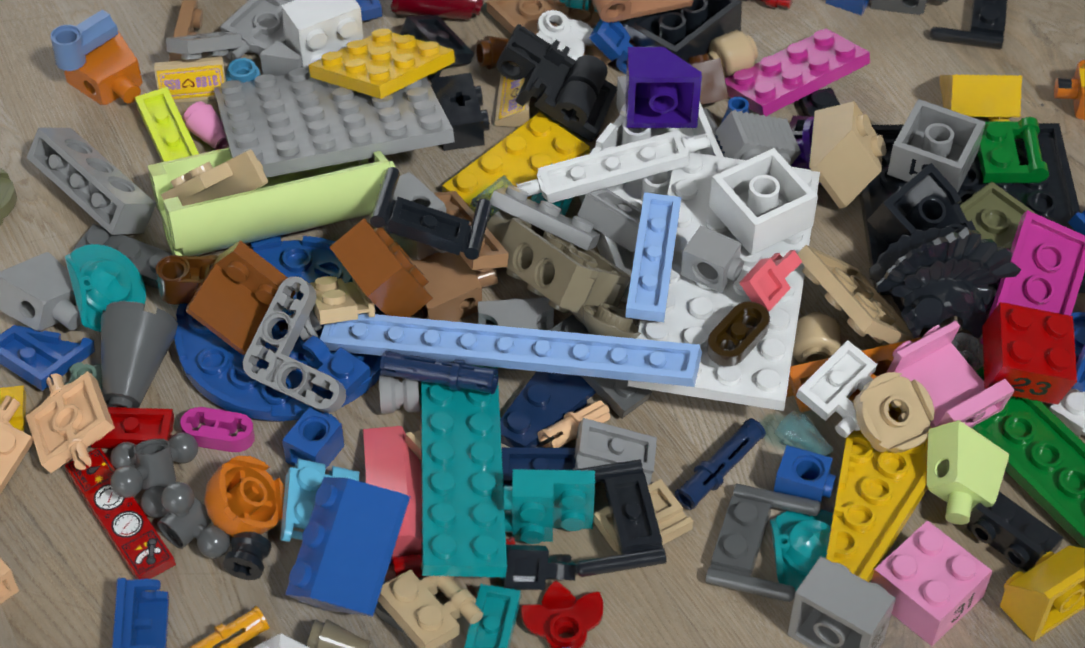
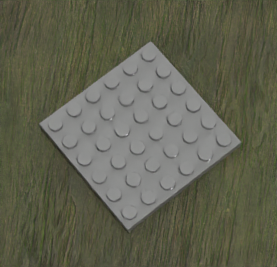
(313, 124)

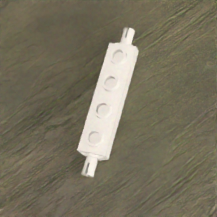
(614, 166)

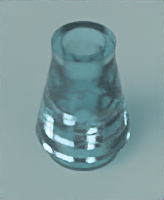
(799, 432)

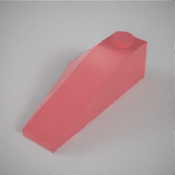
(396, 468)

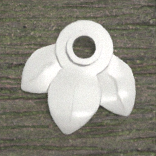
(568, 32)

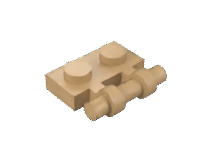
(421, 614)

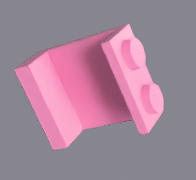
(949, 378)

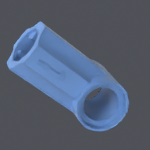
(73, 42)

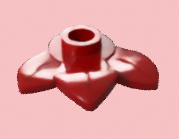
(563, 614)

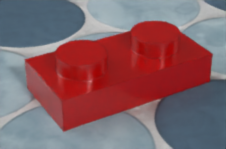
(137, 426)

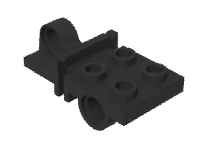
(563, 87)

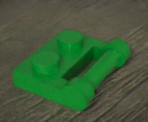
(999, 154)

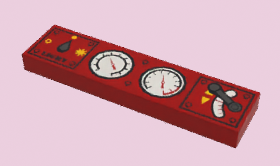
(121, 519)

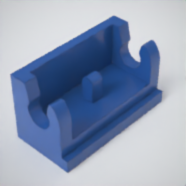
(140, 614)

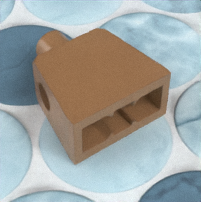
(452, 285)

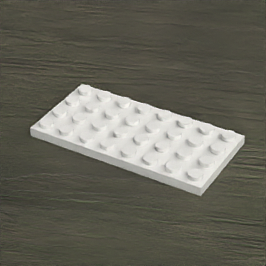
(697, 309)

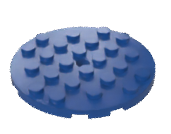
(218, 368)

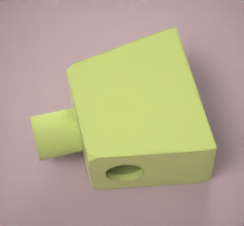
(963, 469)

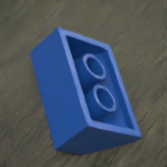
(347, 546)

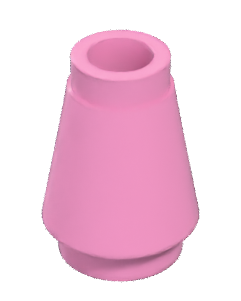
(205, 124)

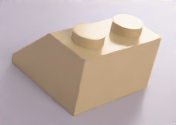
(845, 151)

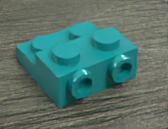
(548, 501)

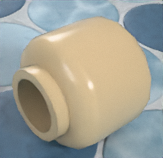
(735, 50)
(816, 337)

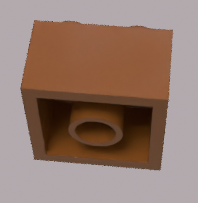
(382, 270)

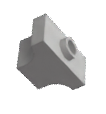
(518, 313)

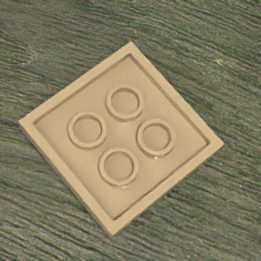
(856, 296)

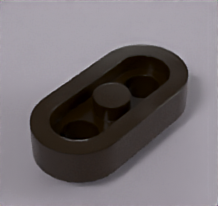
(735, 336)

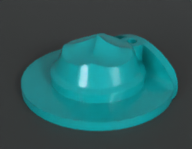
(100, 278)
(799, 544)

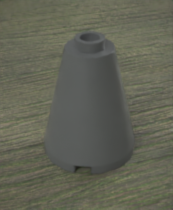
(132, 351)

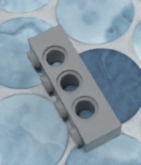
(91, 181)

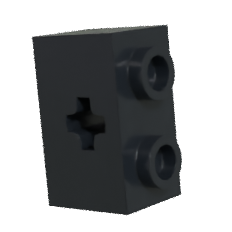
(462, 107)

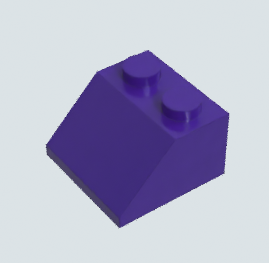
(661, 89)

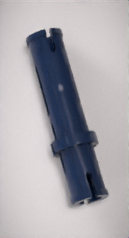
(451, 374)
(709, 474)

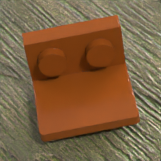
(236, 295)

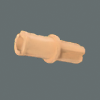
(567, 428)

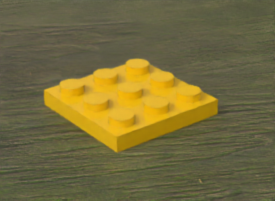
(381, 63)

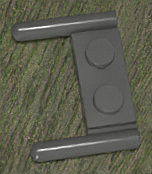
(742, 538)

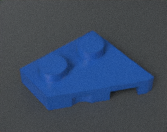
(39, 354)

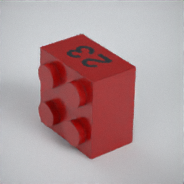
(1030, 351)

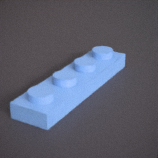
(653, 257)

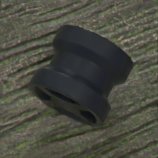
(247, 555)

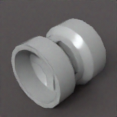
(397, 394)

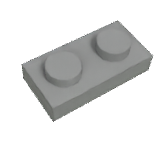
(194, 45)

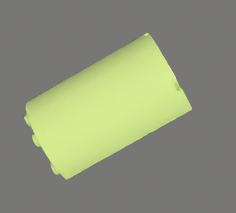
(275, 209)

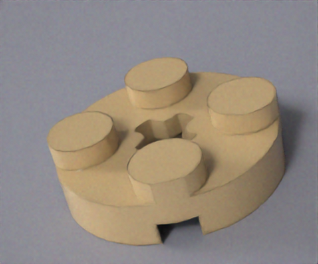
(879, 427)

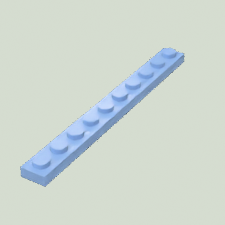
(519, 348)

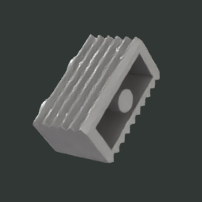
(750, 135)

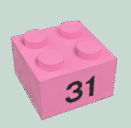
(932, 582)

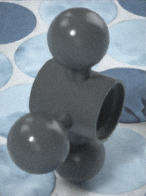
(149, 463)
(184, 519)

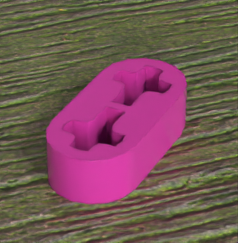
(218, 429)

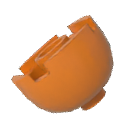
(244, 497)

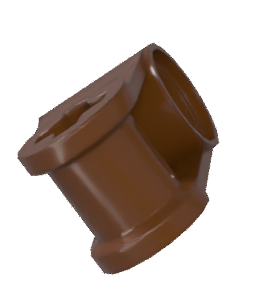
(181, 276)

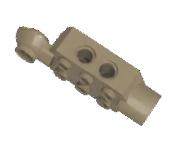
(566, 275)

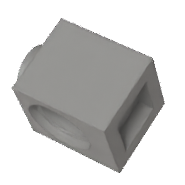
(712, 259)

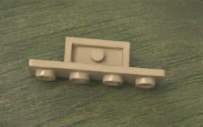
(229, 178)

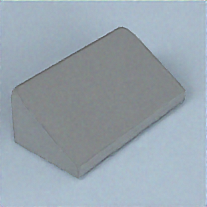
(612, 217)

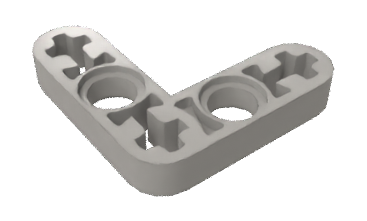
(279, 362)

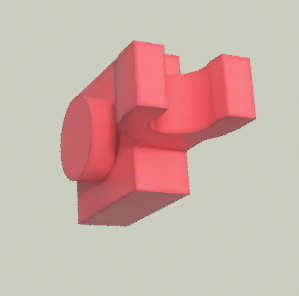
(767, 280)

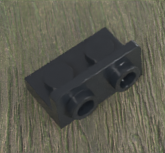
(433, 29)
(1013, 532)

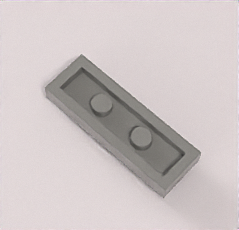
(546, 216)

